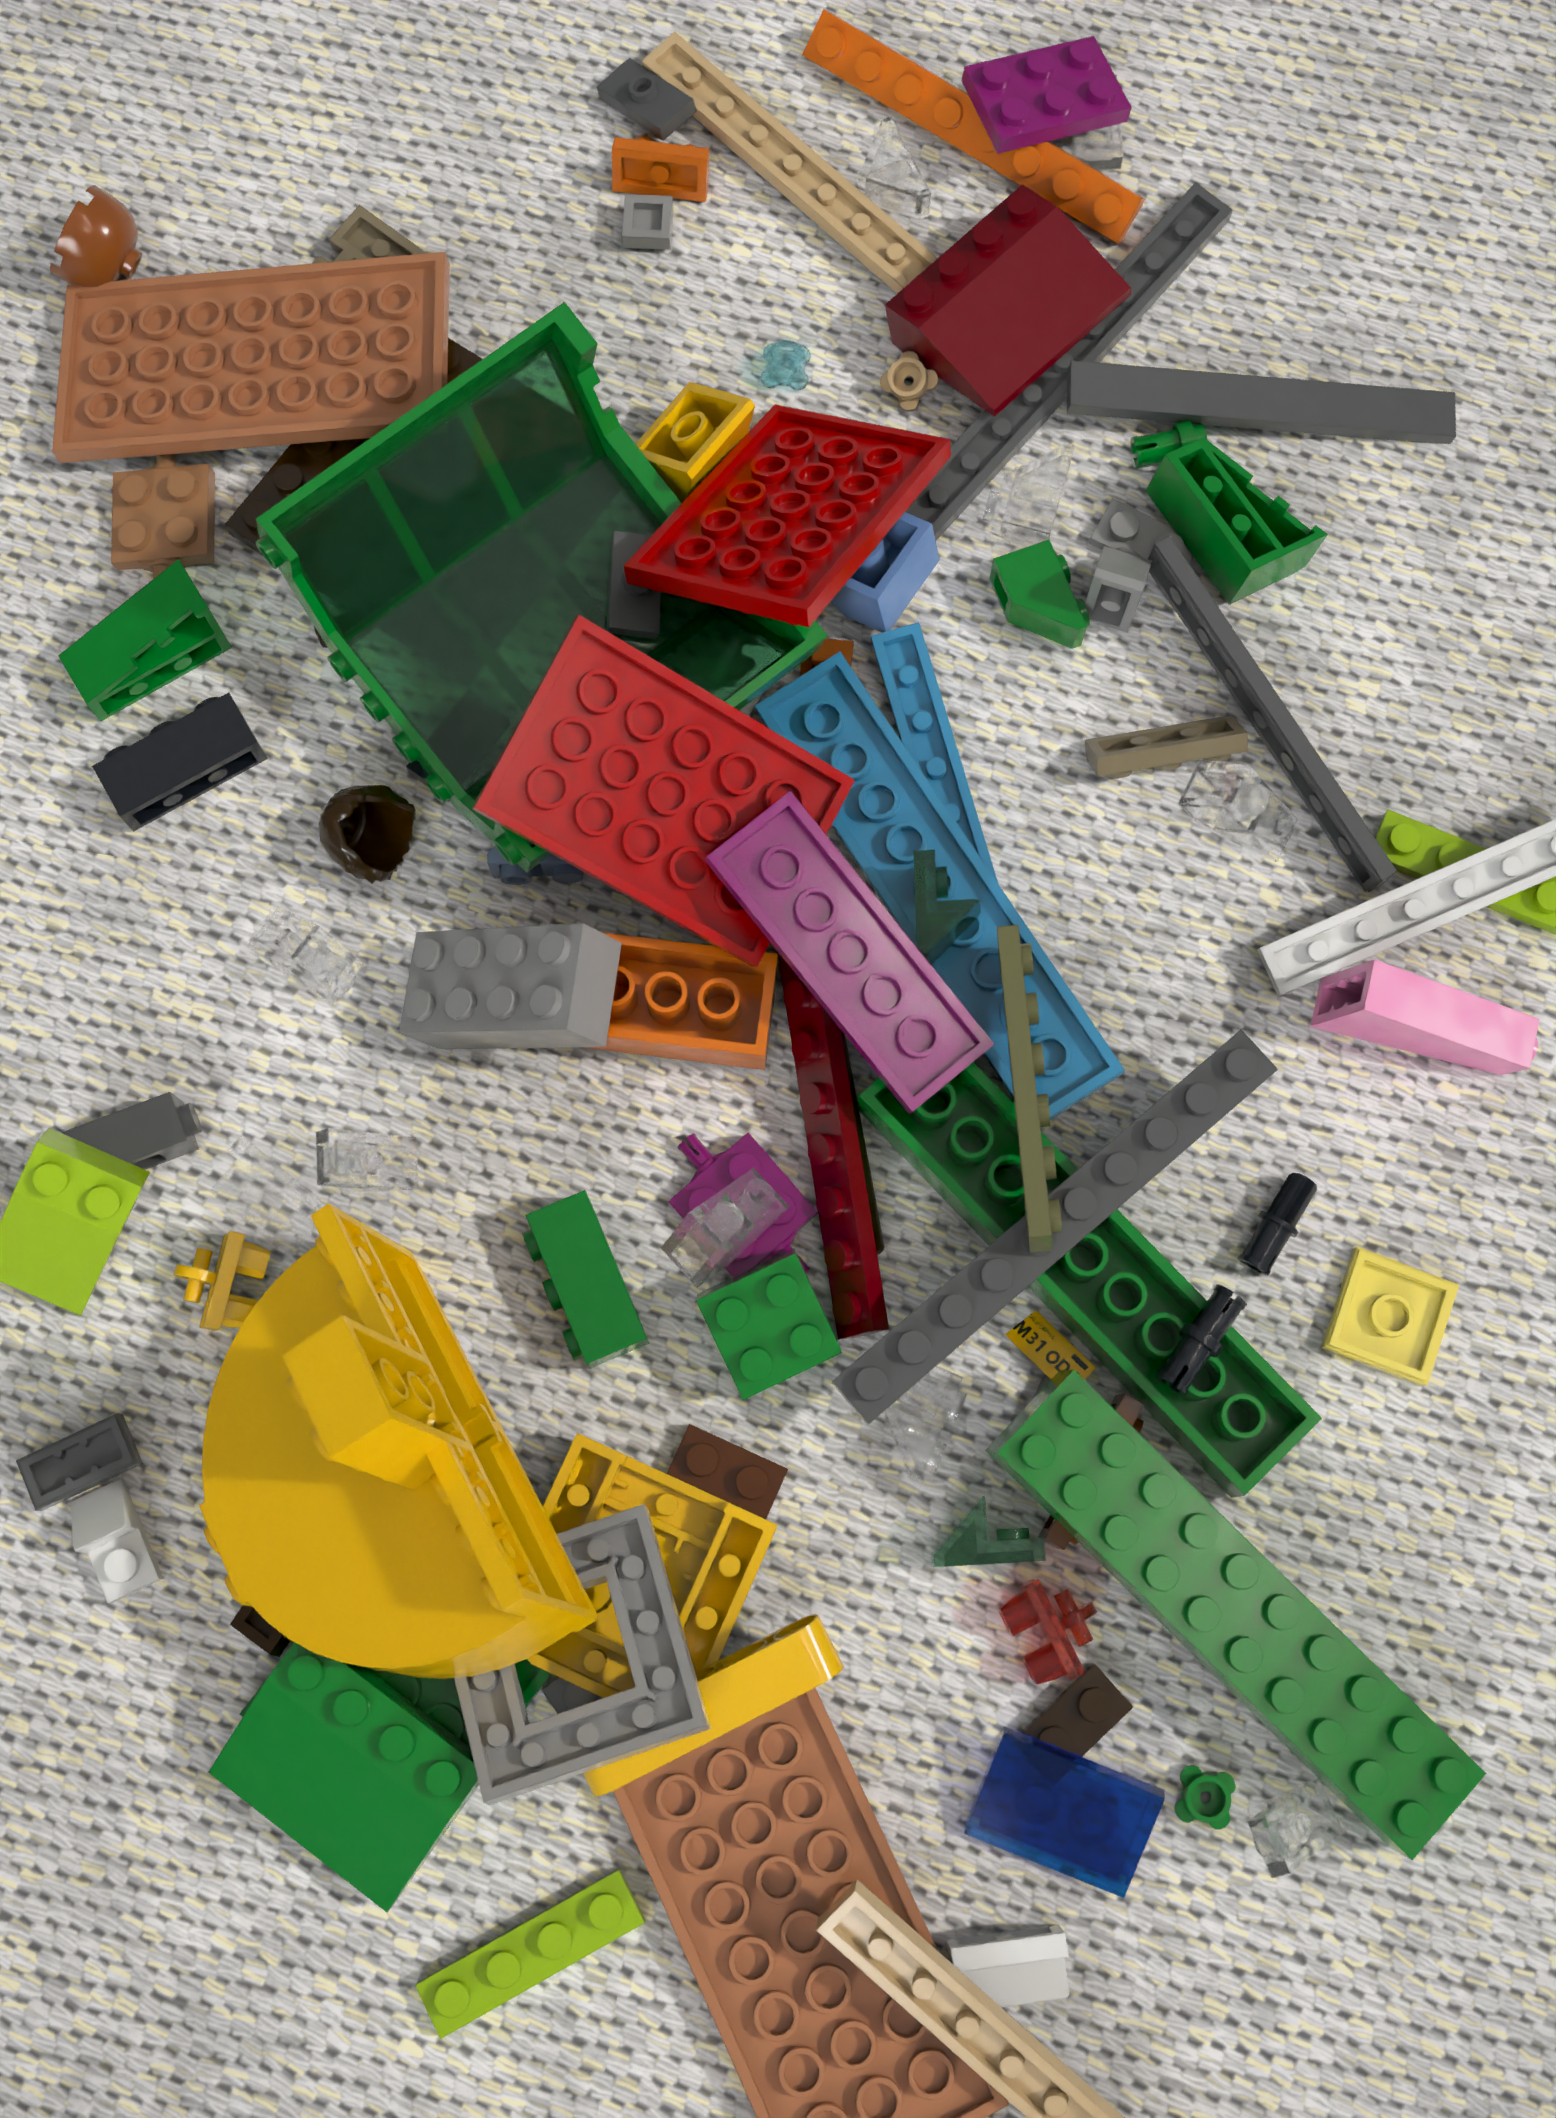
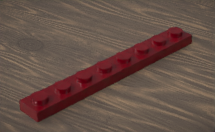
(835, 1162)

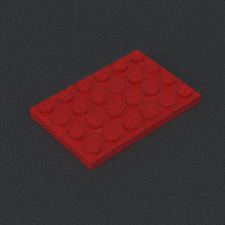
(788, 514)
(646, 779)

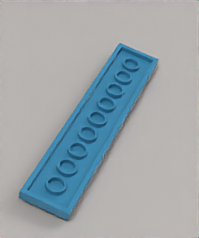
(899, 812)

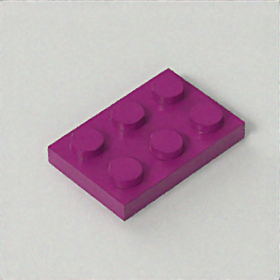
(1045, 94)

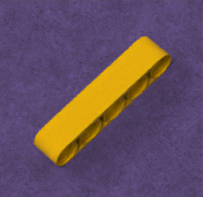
(738, 1692)

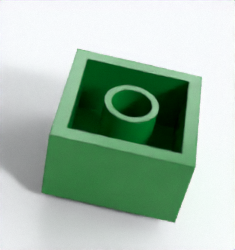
(768, 1324)

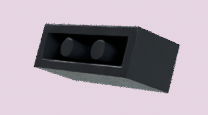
(179, 761)

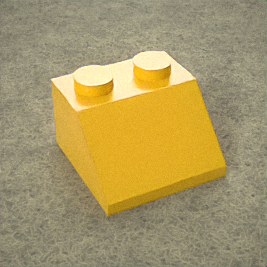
(695, 435)

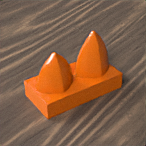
(660, 168)

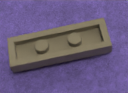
(1166, 746)

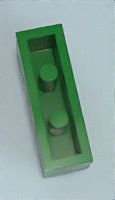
(584, 1280)

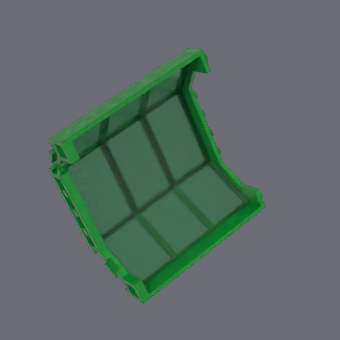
(473, 541)

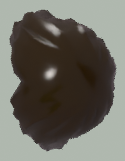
(367, 830)

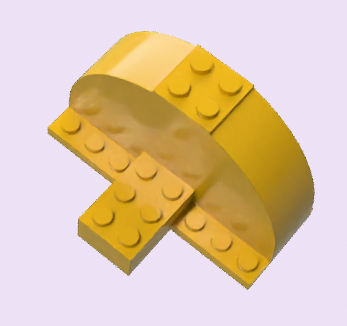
(371, 1479)

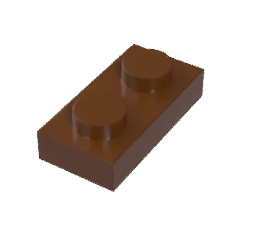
(727, 1471)

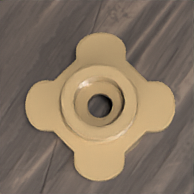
(908, 366)

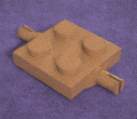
(163, 516)

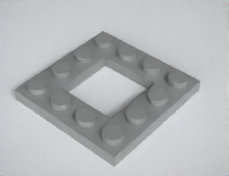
(660, 1709)

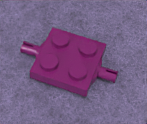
(724, 1168)

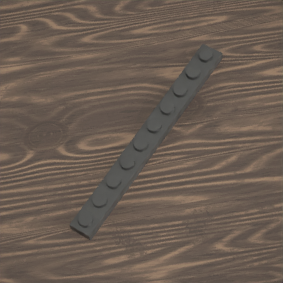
(995, 440)
(1085, 1202)

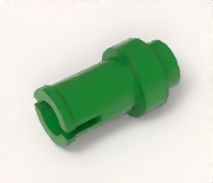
(1153, 447)

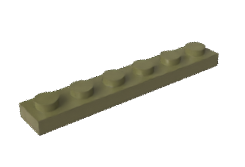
(1031, 1109)

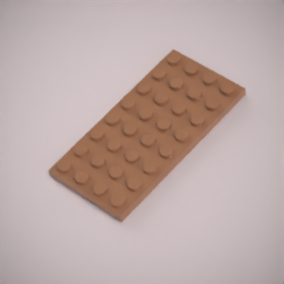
(249, 356)
(746, 1858)

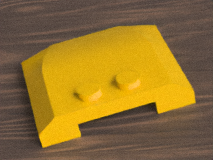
(704, 1544)

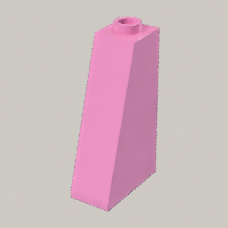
(1425, 1018)

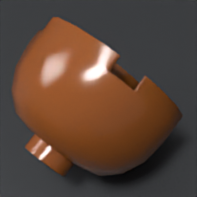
(97, 242)

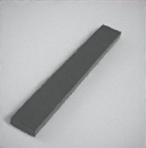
(1260, 402)
(1269, 716)

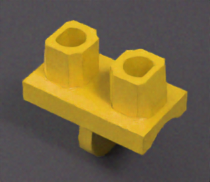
(233, 1258)

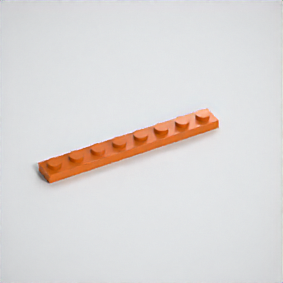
(951, 116)

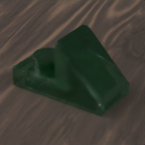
(938, 921)
(970, 1545)

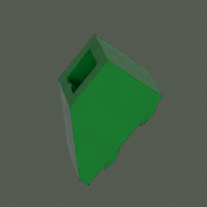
(1037, 594)

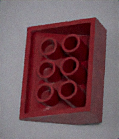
(1005, 301)

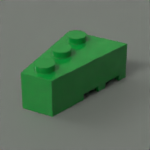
(1228, 522)
(144, 644)

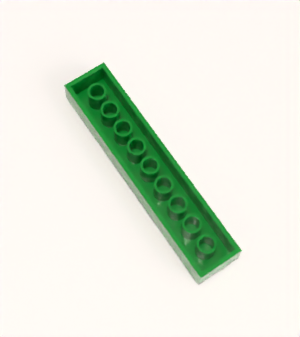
(1106, 1289)
(1236, 1613)

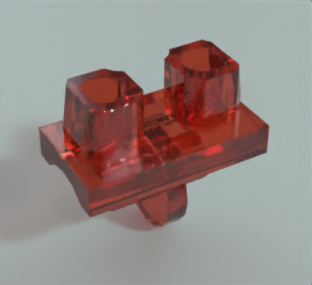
(1057, 1656)

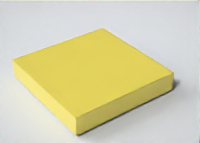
(1390, 1316)

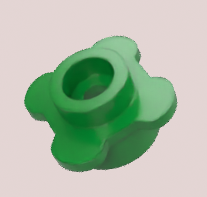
(1216, 1809)

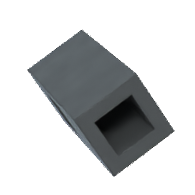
(144, 1132)

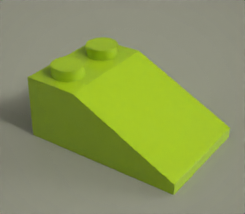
(65, 1219)

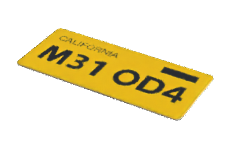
(1048, 1347)

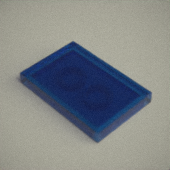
(1064, 1812)

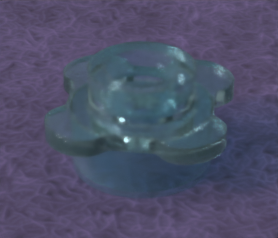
(785, 353)

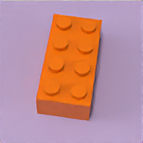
(691, 1003)

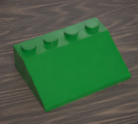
(348, 1770)

